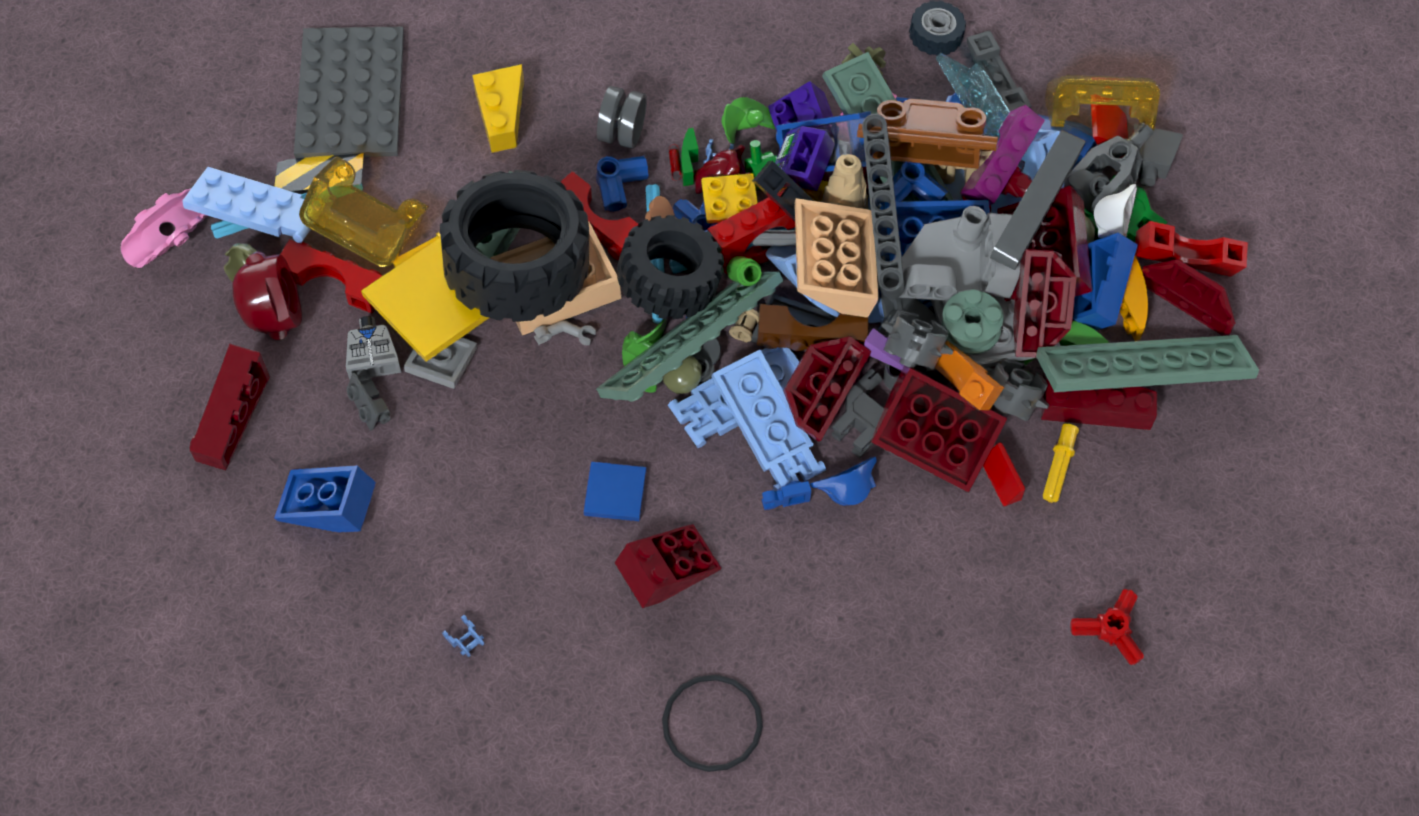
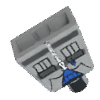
(371, 350)

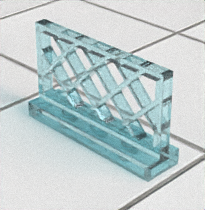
(976, 91)

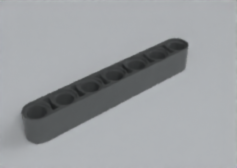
(883, 193)
(1037, 200)

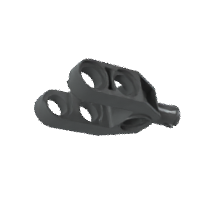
(1109, 154)

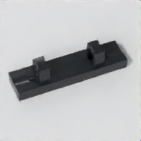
(772, 180)

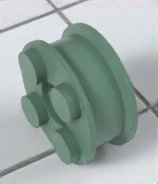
(977, 307)

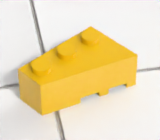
(500, 105)

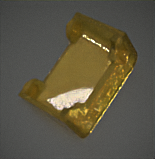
(1069, 91)
(357, 218)

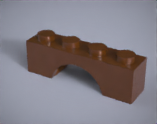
(781, 330)

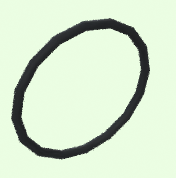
(714, 767)

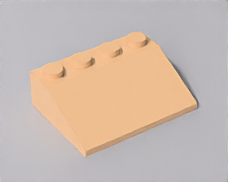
(836, 256)
(598, 288)

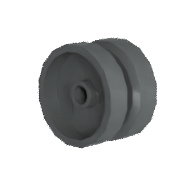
(621, 117)

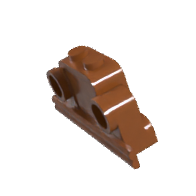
(934, 132)

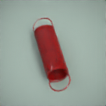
(675, 161)

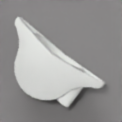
(1114, 212)

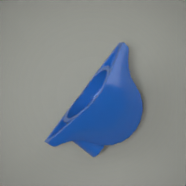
(850, 485)

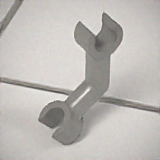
(545, 333)

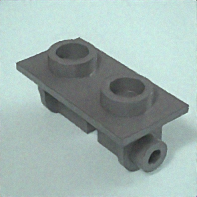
(362, 391)

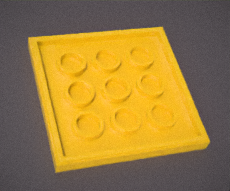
(421, 305)

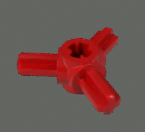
(1114, 616)

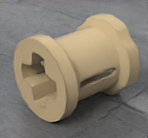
(744, 326)

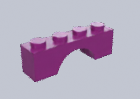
(1015, 138)

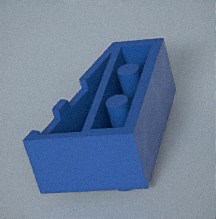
(1109, 269)

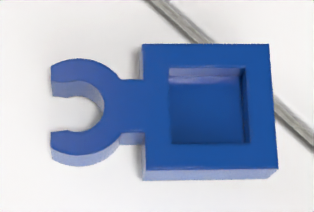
(790, 494)

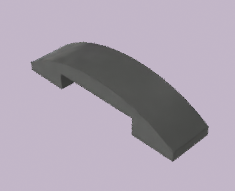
(986, 53)

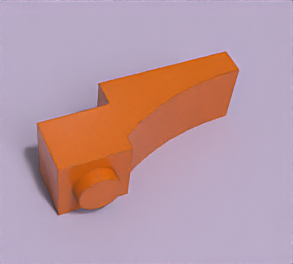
(969, 378)

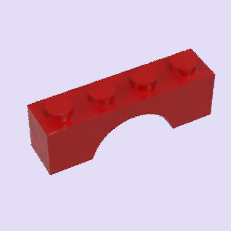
(742, 228)
(609, 232)
(1217, 256)
(310, 263)

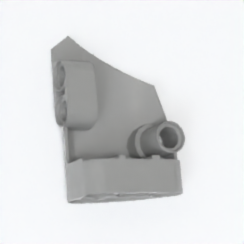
(956, 258)

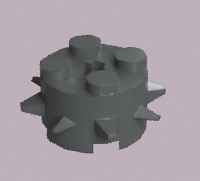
(916, 340)
(1021, 390)

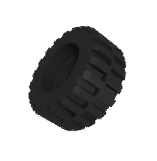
(676, 241)

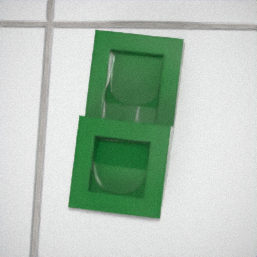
(688, 156)

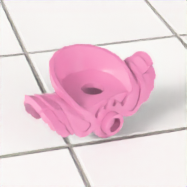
(146, 241)

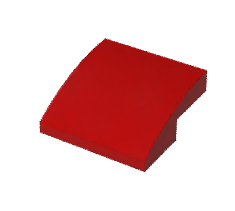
(1108, 123)

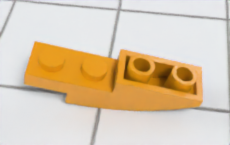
(1135, 302)

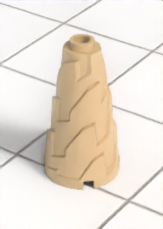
(847, 184)

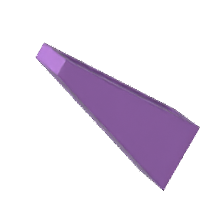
(876, 342)

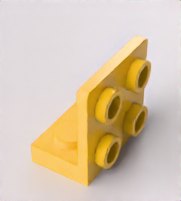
(727, 196)

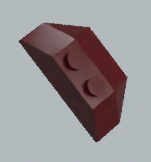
(1191, 293)
(1042, 302)
(823, 383)

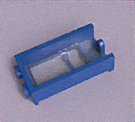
(841, 130)

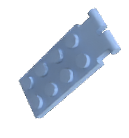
(247, 203)
(708, 409)
(766, 419)

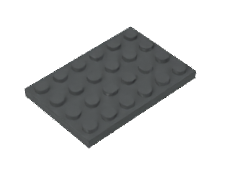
(349, 92)

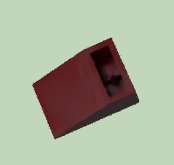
(665, 564)

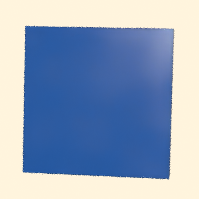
(615, 491)

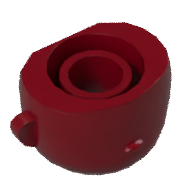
(267, 295)

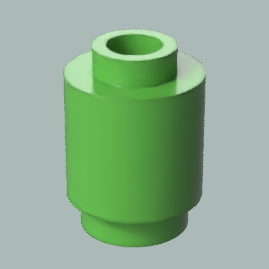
(744, 270)

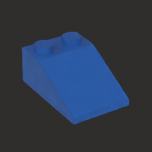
(326, 498)

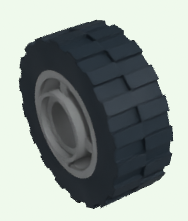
(937, 28)

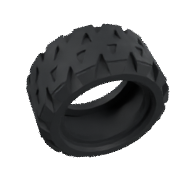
(509, 202)

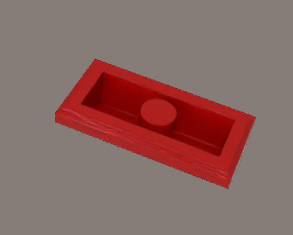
(1004, 476)

